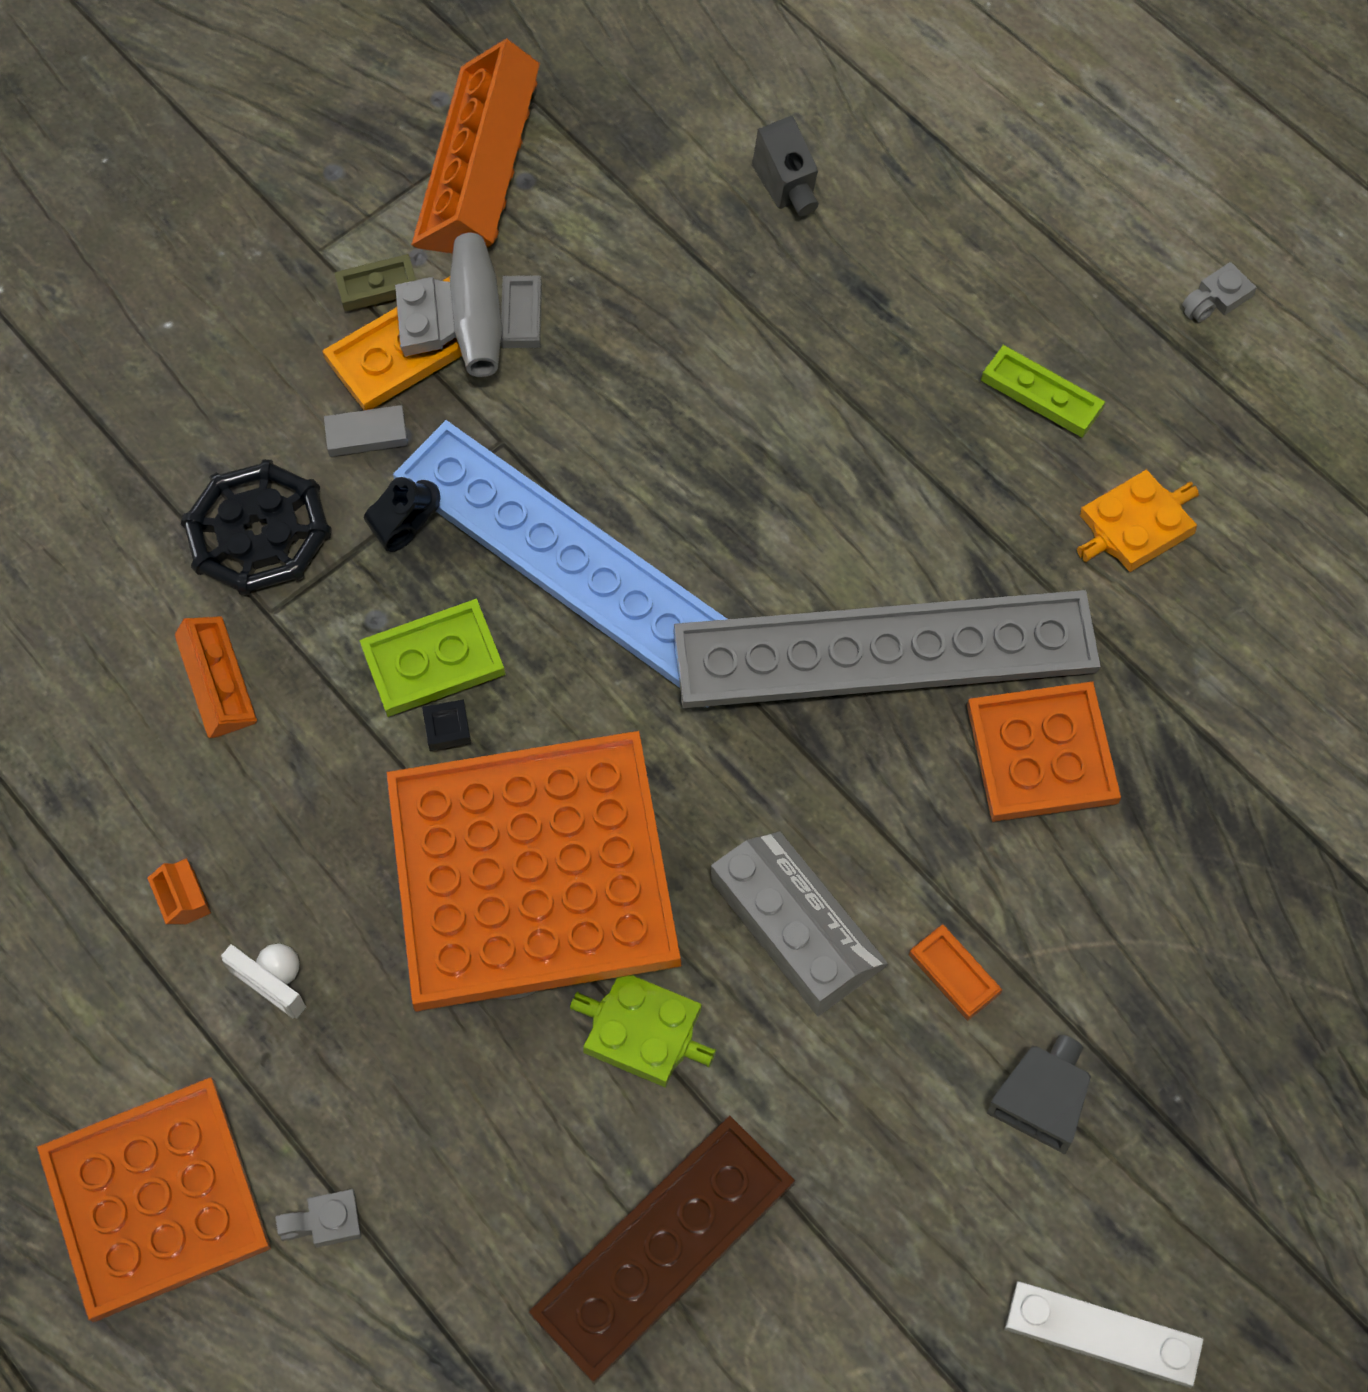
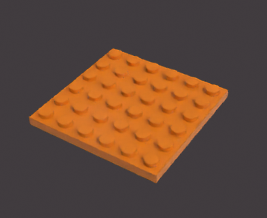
(530, 871)

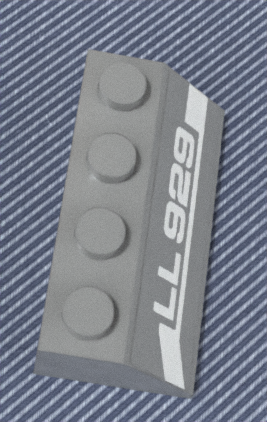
(796, 920)

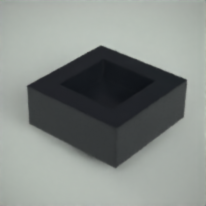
(446, 725)

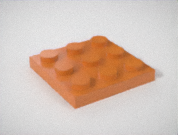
(1043, 751)

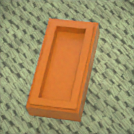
(955, 972)

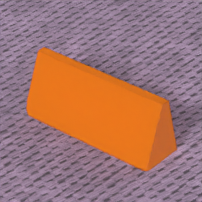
(214, 675)

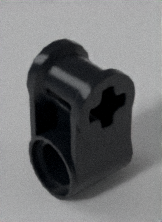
(402, 511)

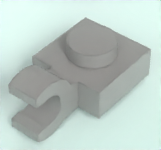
(330, 1220)

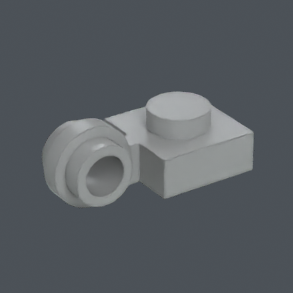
(1221, 290)

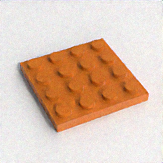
(152, 1199)

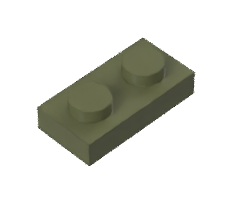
(373, 281)

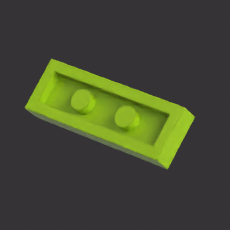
(1043, 391)

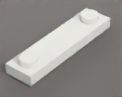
(1104, 1334)

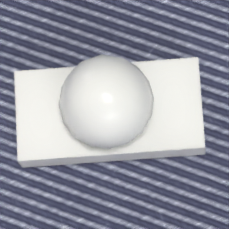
(269, 975)

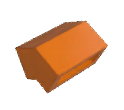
(178, 893)

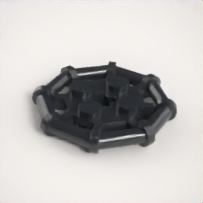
(253, 506)

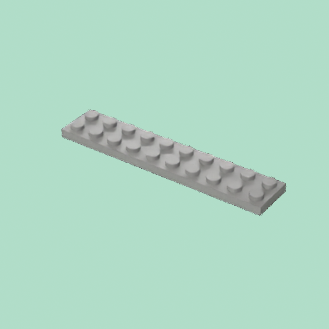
(885, 648)

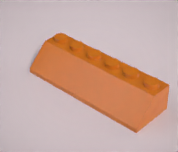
(477, 148)

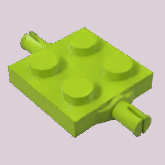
(643, 1029)

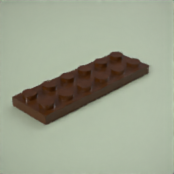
(661, 1249)

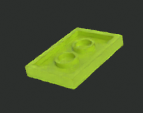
(432, 657)

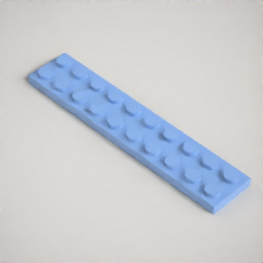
(557, 547)

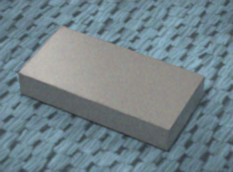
(521, 311)
(365, 430)

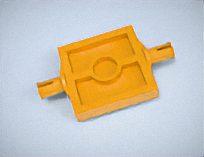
(1138, 521)

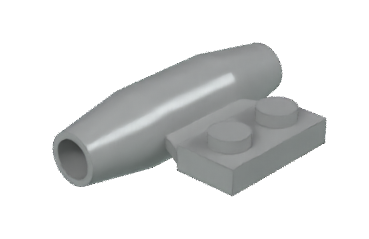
(464, 308)

